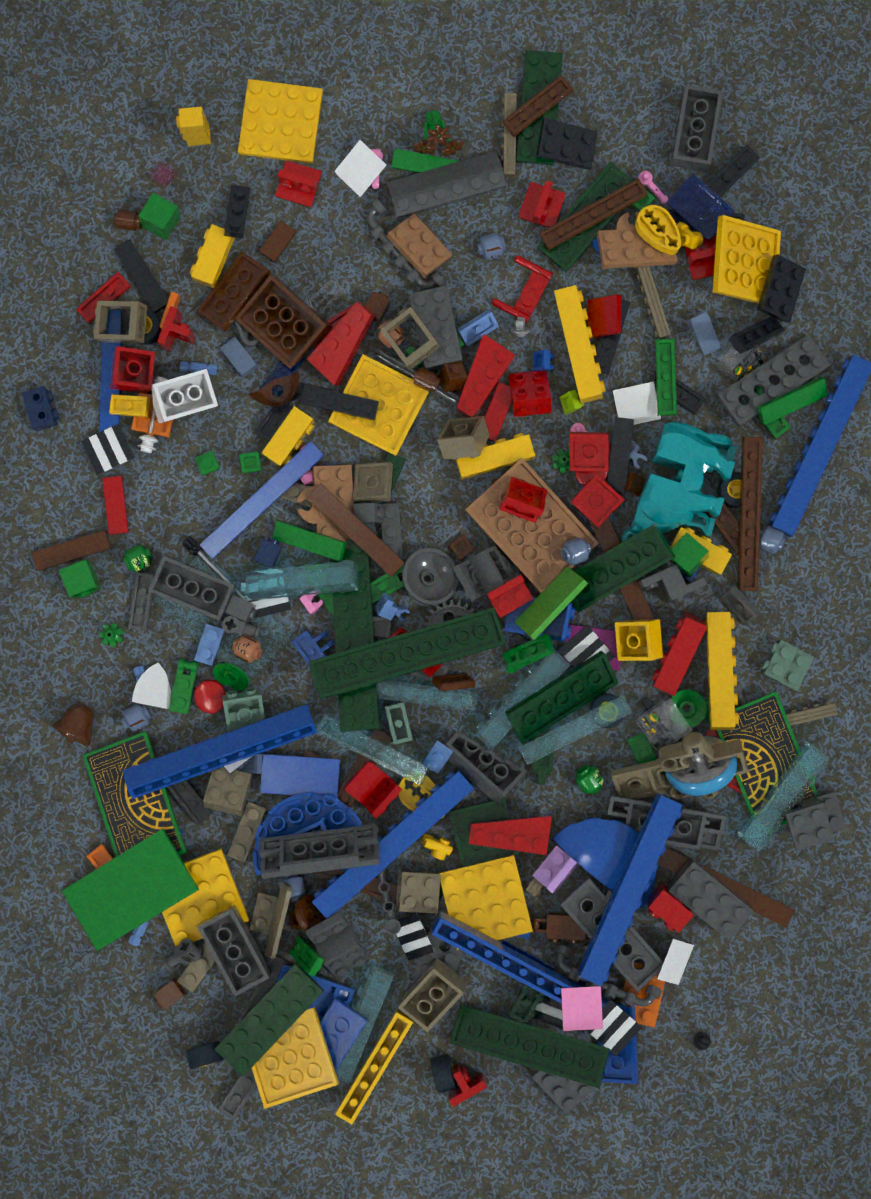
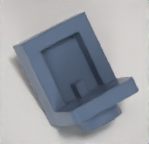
(252, 765)

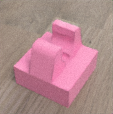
(311, 607)

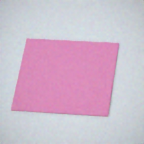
(582, 1008)

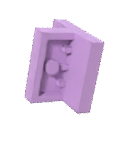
(555, 869)

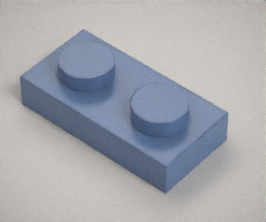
(477, 327)
(209, 645)
(438, 757)

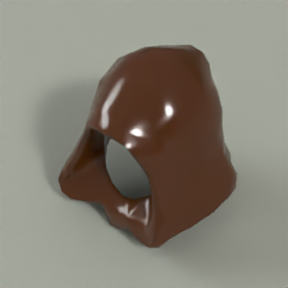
(76, 724)

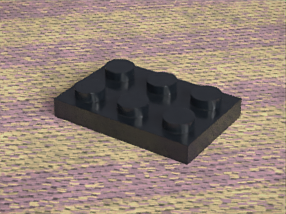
(566, 143)
(781, 288)

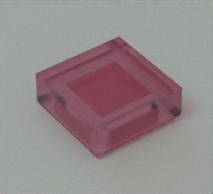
(163, 174)

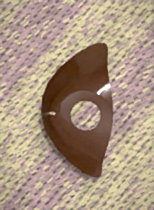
(289, 385)

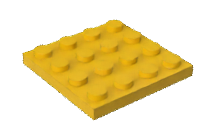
(280, 121)
(743, 258)
(397, 406)
(215, 894)
(488, 898)
(295, 1063)

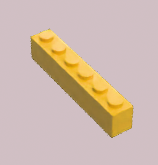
(578, 344)
(720, 671)
(374, 1066)

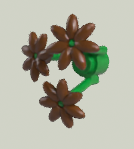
(433, 126)

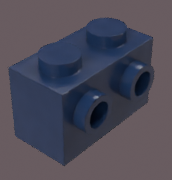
(40, 408)

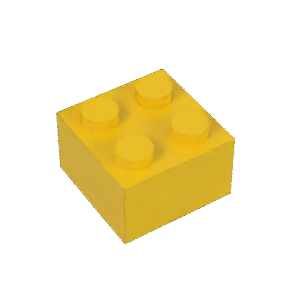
(638, 640)

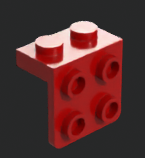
(530, 393)
(373, 788)

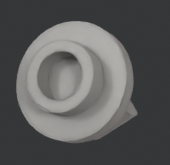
(520, 329)

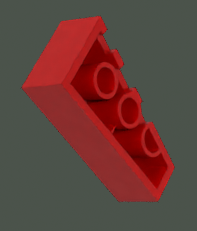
(342, 343)
(485, 373)
(679, 653)
(517, 834)

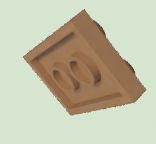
(419, 245)

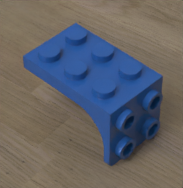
(557, 629)

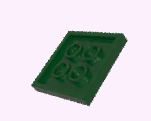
(461, 821)

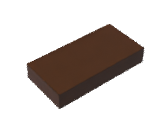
(277, 241)
(453, 682)

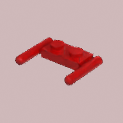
(531, 293)

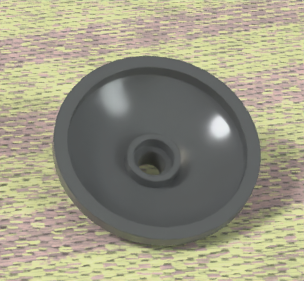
(439, 570)

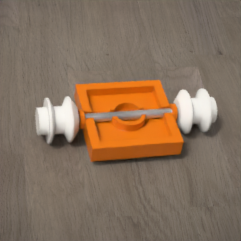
(151, 425)

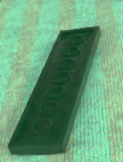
(530, 1046)

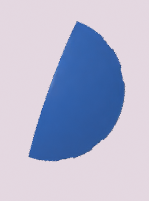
(302, 815)
(601, 849)

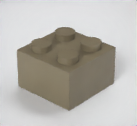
(463, 437)
(227, 791)
(418, 891)

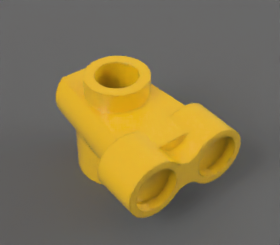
(688, 238)
(439, 847)

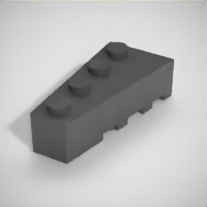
(483, 767)

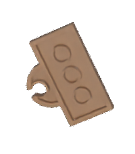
(627, 248)
(339, 482)

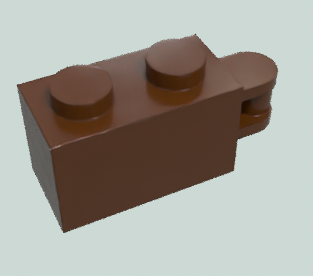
(559, 927)

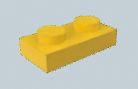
(129, 405)

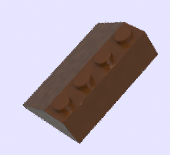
(283, 321)

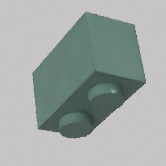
(399, 723)

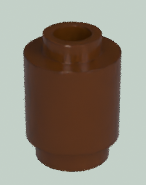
(127, 220)
(426, 379)

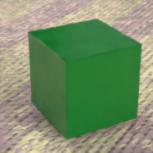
(159, 216)
(689, 554)
(80, 579)

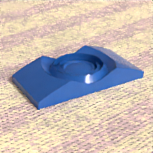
(332, 990)

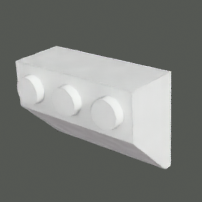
(183, 396)

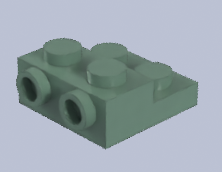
(787, 665)
(242, 708)

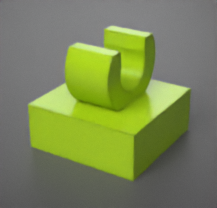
(570, 402)

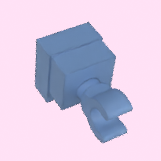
(387, 608)

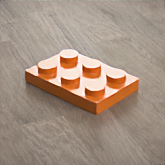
(648, 1014)

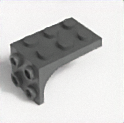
(561, 1090)

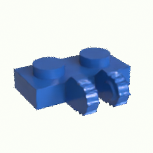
(308, 646)

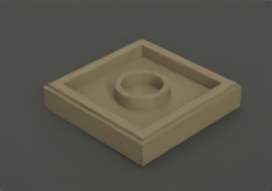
(372, 482)

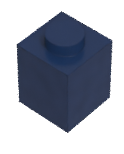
(268, 552)

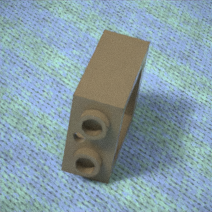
(136, 325)
(422, 352)

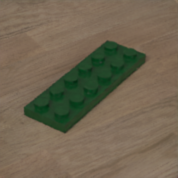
(539, 71)
(569, 252)
(622, 565)
(561, 697)
(269, 1019)

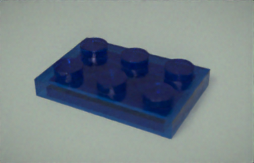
(699, 206)

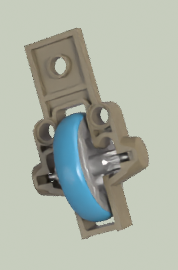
(679, 761)

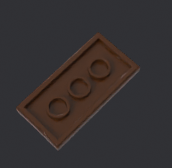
(233, 291)

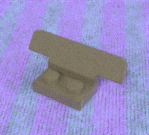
(270, 916)

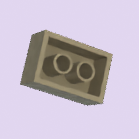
(432, 995)

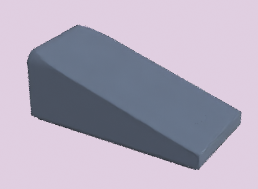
(704, 333)
(238, 357)

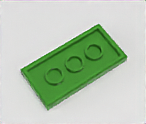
(551, 602)

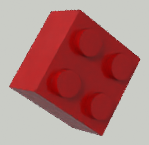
(132, 370)
(669, 908)

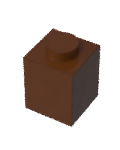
(378, 304)
(452, 376)
(169, 994)

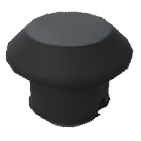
(702, 1041)

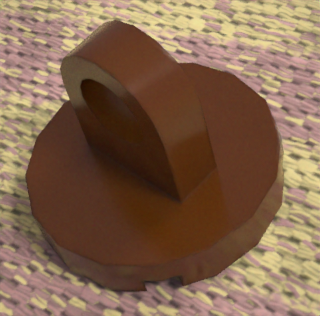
(305, 914)

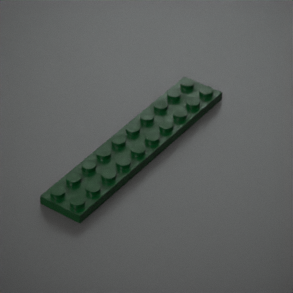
(354, 629)
(406, 653)

